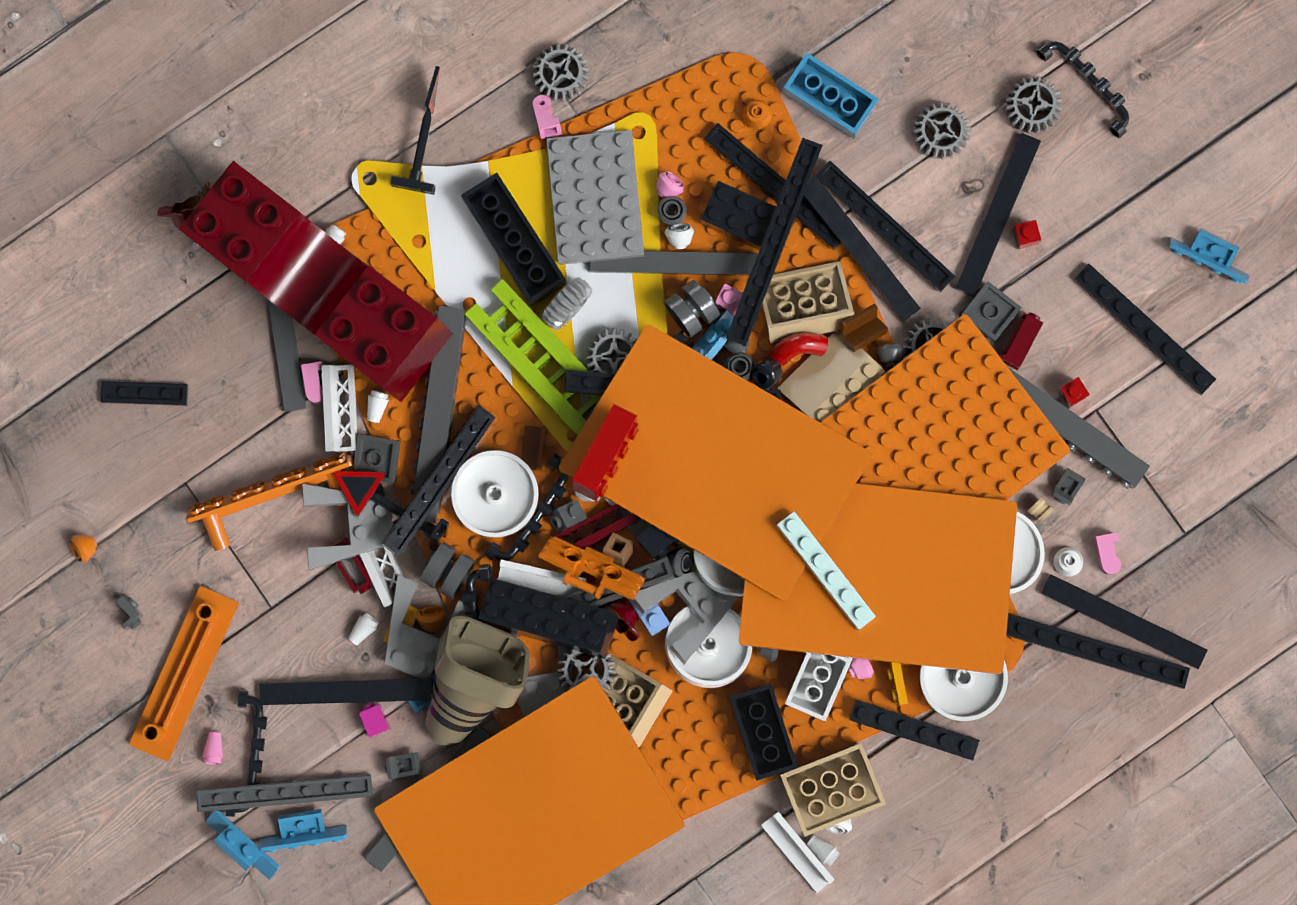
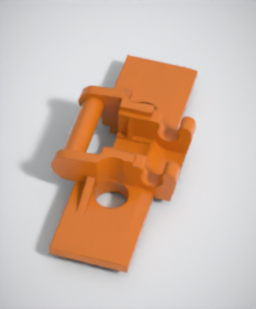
(594, 563)

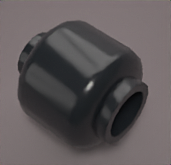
(766, 372)

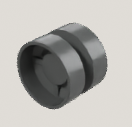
(697, 304)
(442, 567)

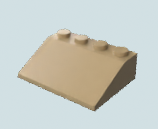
(807, 301)
(830, 380)
(636, 698)
(832, 789)

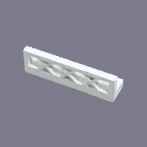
(332, 406)
(378, 577)
(535, 578)
(797, 852)

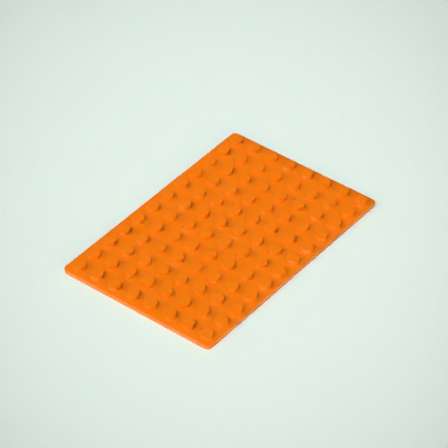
(951, 422)
(721, 461)
(924, 566)
(533, 808)

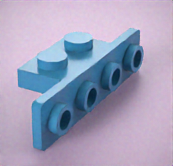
(1213, 252)
(715, 336)
(302, 829)
(239, 846)

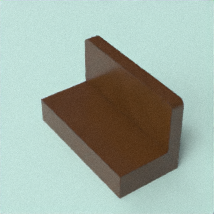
(862, 328)
(534, 447)

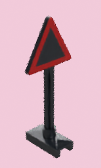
(414, 181)
(360, 489)

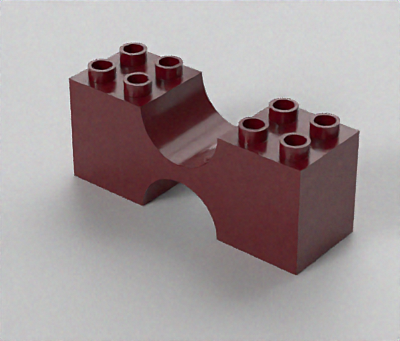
(316, 281)

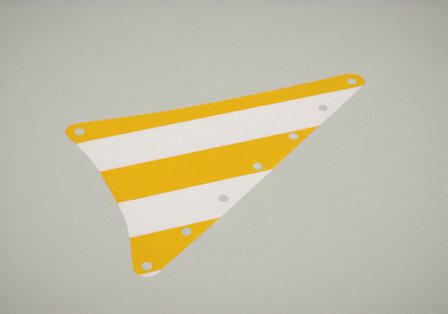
(464, 264)

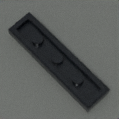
(144, 393)

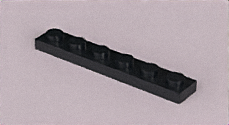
(914, 729)

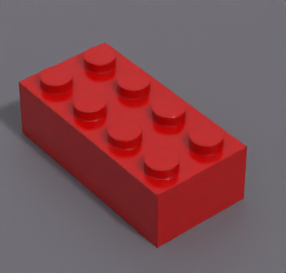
(604, 453)

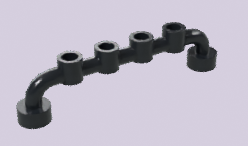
(1100, 85)
(533, 525)
(470, 595)
(257, 742)

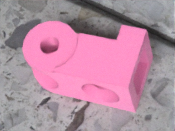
(543, 111)
(312, 381)
(1107, 558)

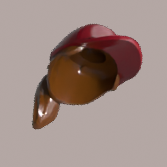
(180, 211)
(627, 618)

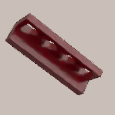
(602, 534)

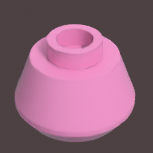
(669, 184)
(860, 668)

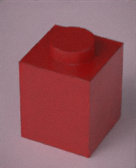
(1027, 234)
(1073, 392)

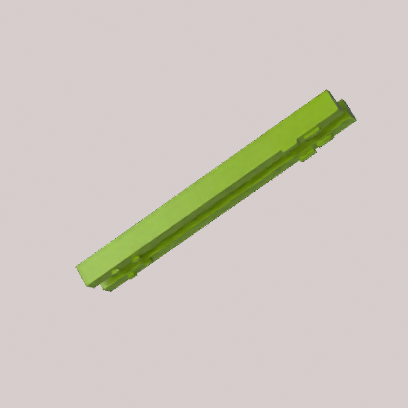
(517, 359)

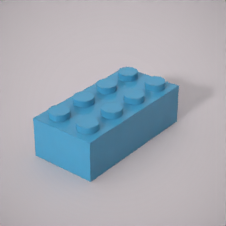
(830, 95)

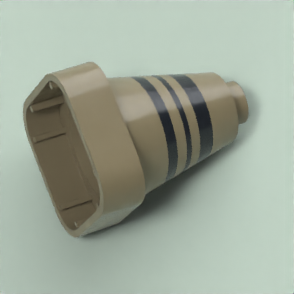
(474, 675)

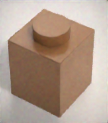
(619, 549)

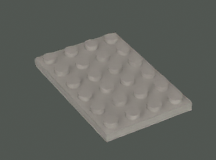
(595, 197)

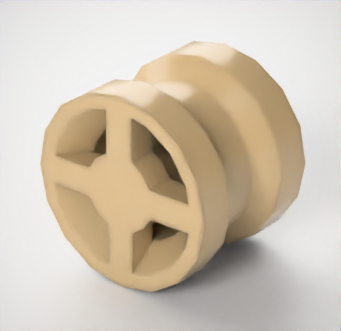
(1040, 510)

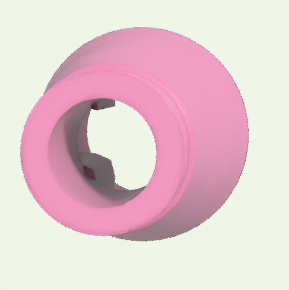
(213, 749)

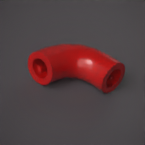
(799, 344)

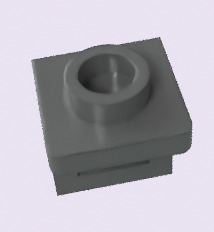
(1068, 487)
(567, 516)
(130, 607)
(403, 765)

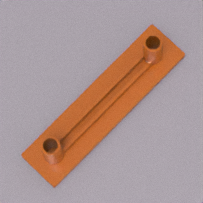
(260, 492)
(184, 673)

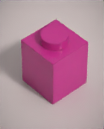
(374, 719)

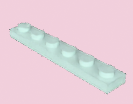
(825, 571)

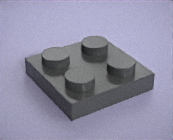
(991, 311)
(377, 455)

